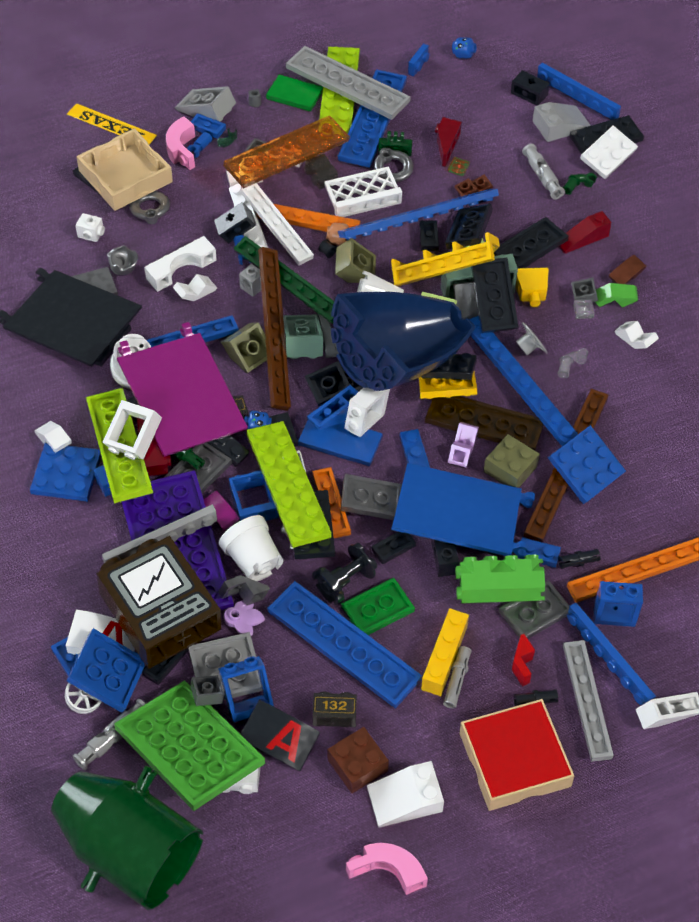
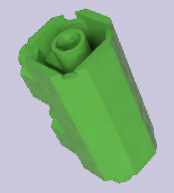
(500, 580)

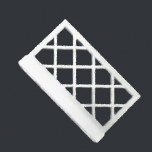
(367, 201)

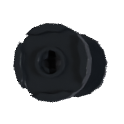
(331, 583)

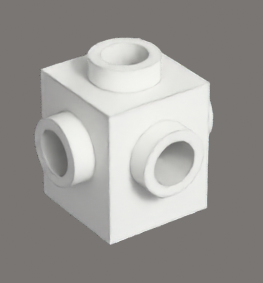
(90, 227)

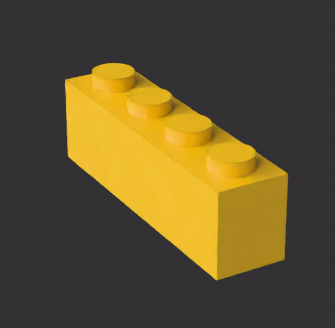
(445, 652)

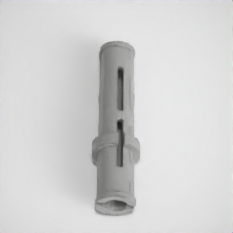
(459, 670)

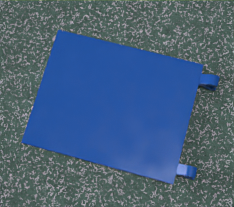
(460, 510)

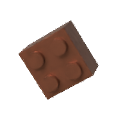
(357, 760)

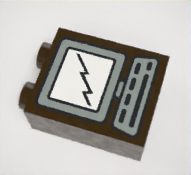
(158, 600)

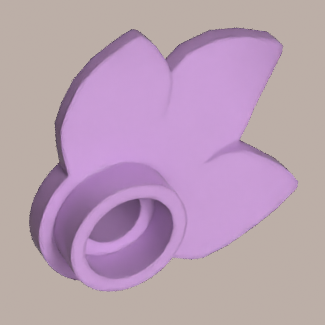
(245, 617)

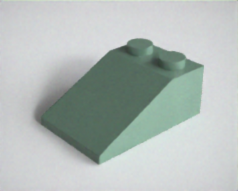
(303, 336)

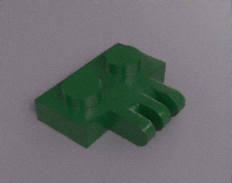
(396, 143)

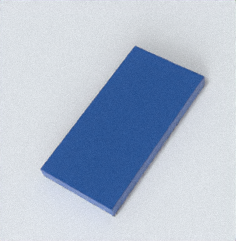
(341, 442)

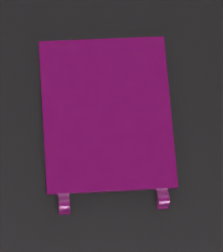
(184, 389)

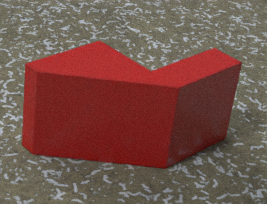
(523, 654)

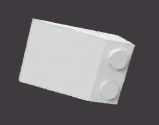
(406, 795)

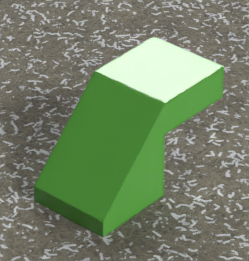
(621, 293)

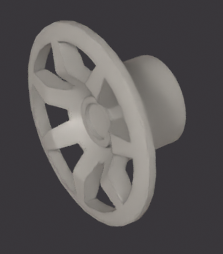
(529, 341)

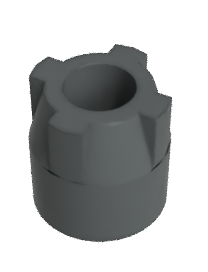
(254, 98)

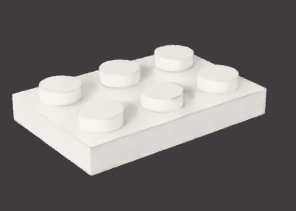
(608, 152)

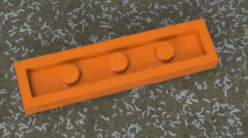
(325, 480)

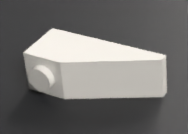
(668, 710)

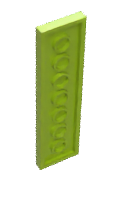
(332, 103)
(125, 476)
(288, 484)

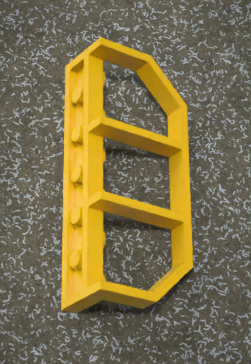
(436, 265)

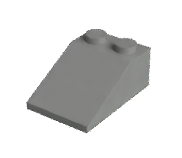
(208, 102)
(557, 120)

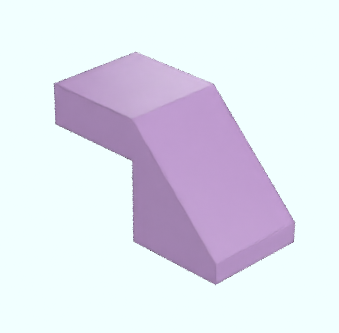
(463, 444)

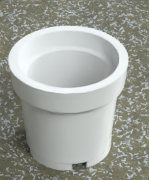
(136, 344)
(251, 547)

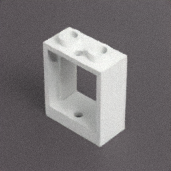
(365, 410)
(144, 439)

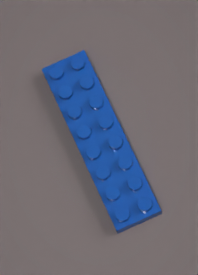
(369, 126)
(345, 644)

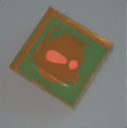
(458, 166)

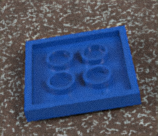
(586, 464)
(66, 472)
(106, 670)

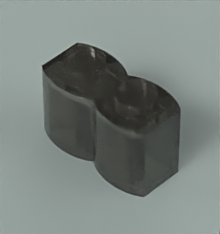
(320, 170)

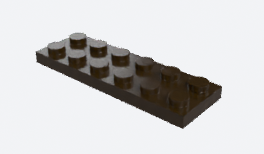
(492, 420)

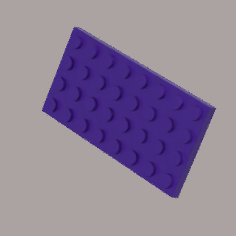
(170, 501)

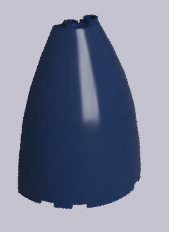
(395, 336)

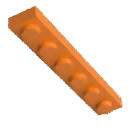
(312, 219)

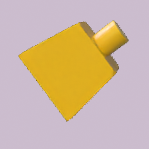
(532, 285)

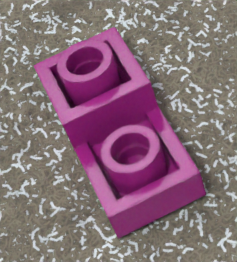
(225, 514)

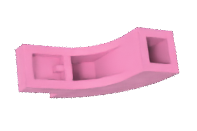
(177, 135)
(392, 859)

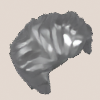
(122, 260)

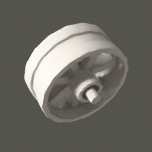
(82, 696)

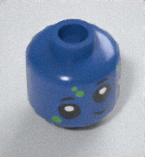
(464, 47)
(257, 419)

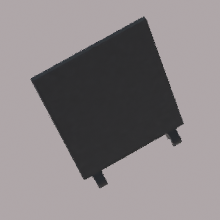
(71, 317)

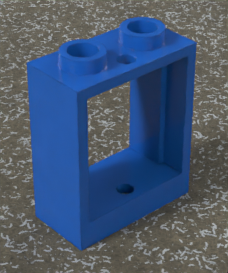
(242, 482)
(618, 614)
(244, 709)

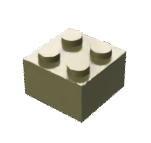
(511, 462)

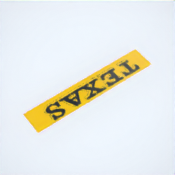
(107, 122)

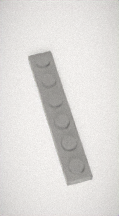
(177, 529)
(588, 701)

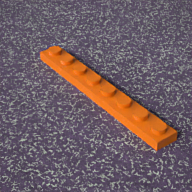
(636, 569)

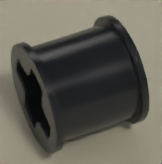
(327, 248)

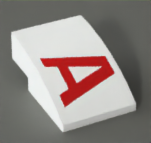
(85, 622)

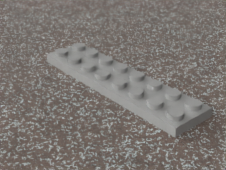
(348, 82)

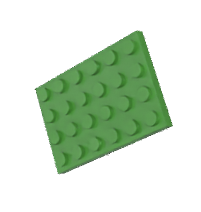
(189, 745)

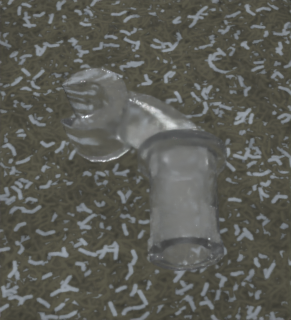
(566, 361)

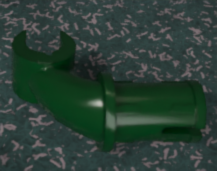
(575, 180)
(190, 457)

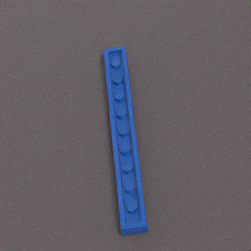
(413, 215)
(523, 384)

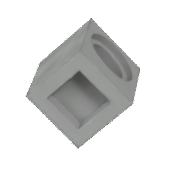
(250, 280)

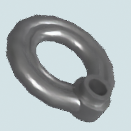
(386, 156)
(151, 215)

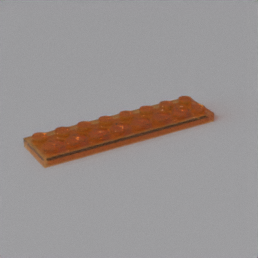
(286, 151)

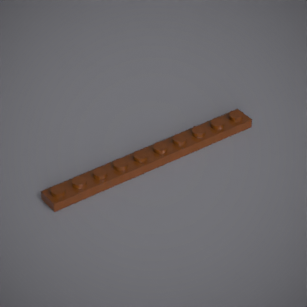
(274, 329)
(556, 485)

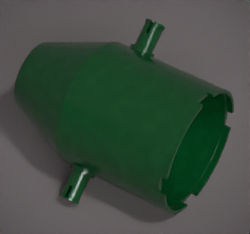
(126, 835)

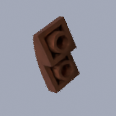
(468, 187)
(627, 270)

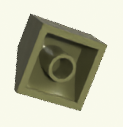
(353, 260)
(247, 347)

